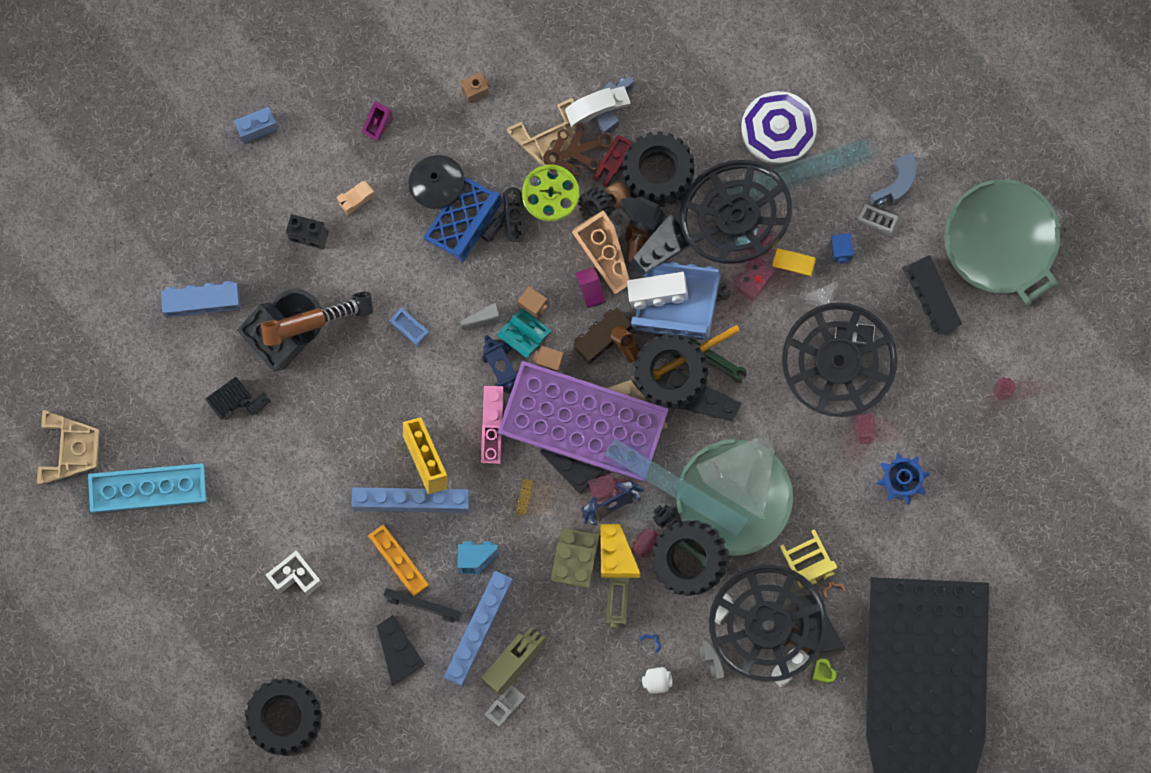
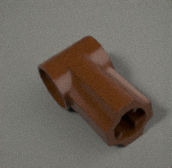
(635, 240)
(626, 343)

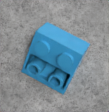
(475, 558)

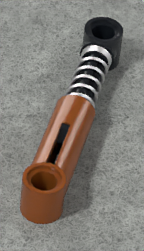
(275, 331)

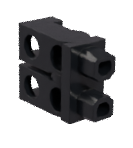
(307, 230)

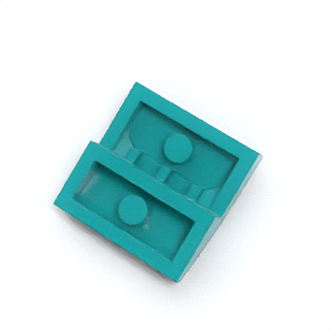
(524, 333)

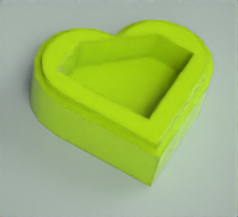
(823, 672)

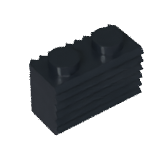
(228, 398)

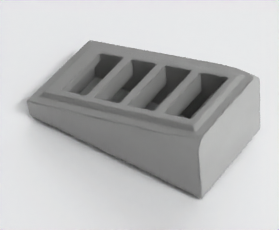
(882, 214)
(483, 317)

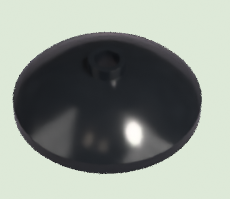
(440, 191)
(296, 302)

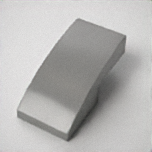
(505, 705)

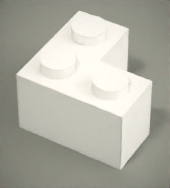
(294, 570)

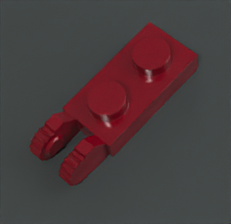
(613, 159)

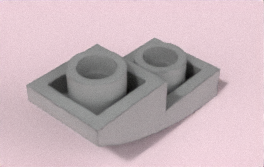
(710, 655)

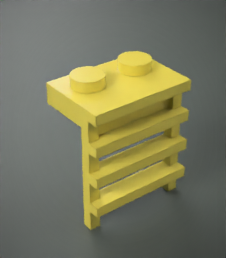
(819, 570)

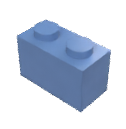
(256, 125)

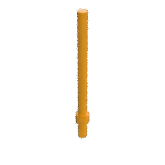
(705, 346)

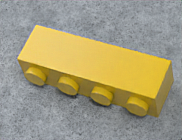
(424, 455)

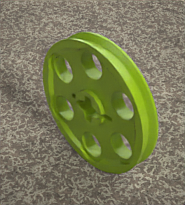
(554, 201)

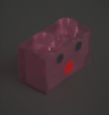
(754, 278)

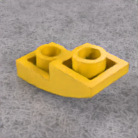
(794, 262)

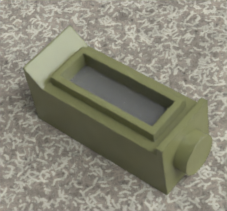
(617, 602)

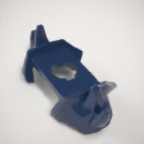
(494, 351)
(598, 511)

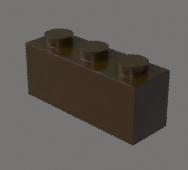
(599, 337)

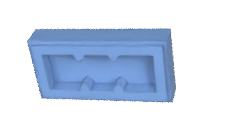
(409, 327)

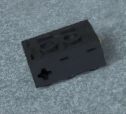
(275, 356)

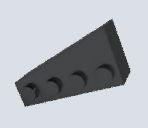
(932, 295)

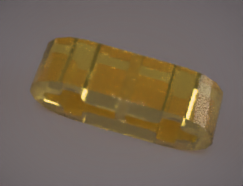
(525, 496)

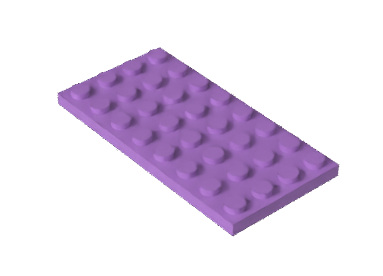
(579, 418)

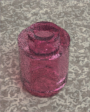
(1000, 392)
(644, 542)

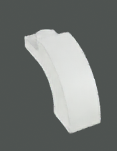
(595, 104)

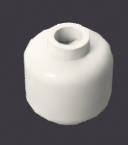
(657, 680)

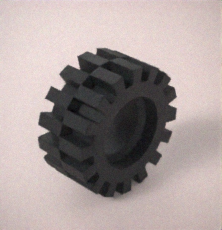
(600, 198)

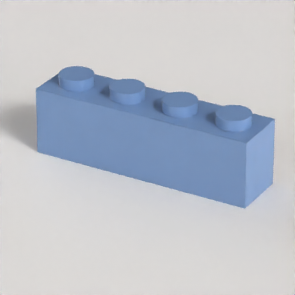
(200, 300)

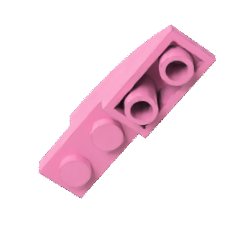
(491, 422)

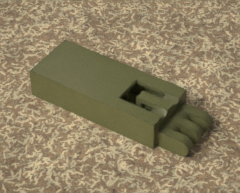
(508, 665)

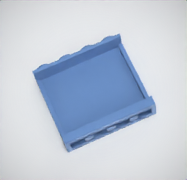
(689, 318)

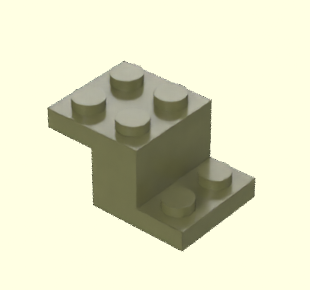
(575, 558)

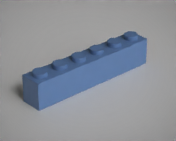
(410, 500)
(478, 629)

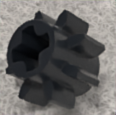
(664, 516)

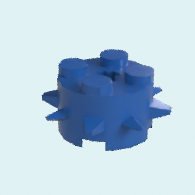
(908, 469)

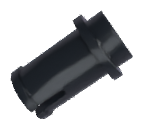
(257, 405)

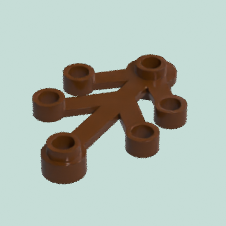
(574, 150)

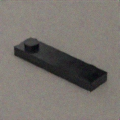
(448, 614)

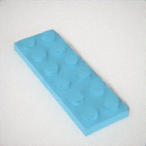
(147, 488)

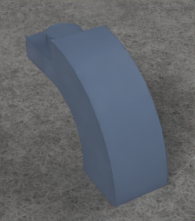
(608, 121)
(899, 189)

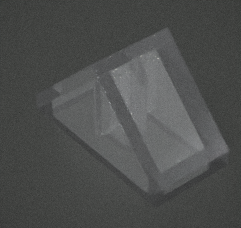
(821, 296)

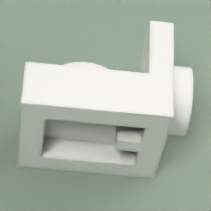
(722, 612)

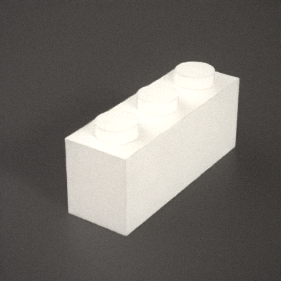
(657, 290)

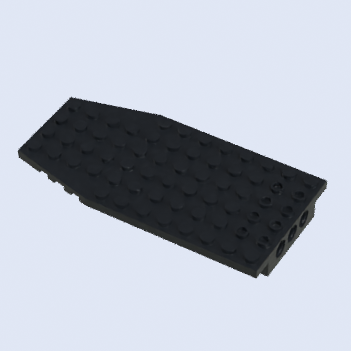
(926, 675)

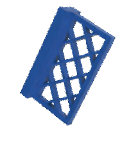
(474, 229)

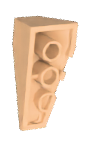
(602, 246)

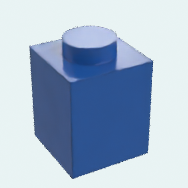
(842, 248)

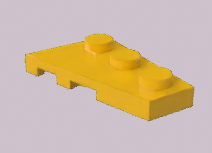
(616, 554)

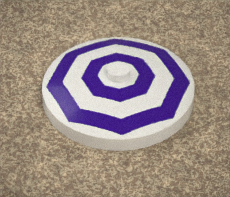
(778, 128)

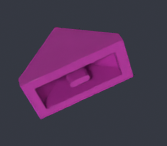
(377, 121)
(590, 287)

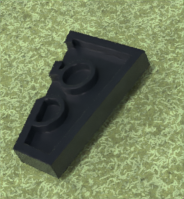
(398, 651)

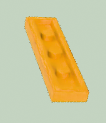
(398, 560)

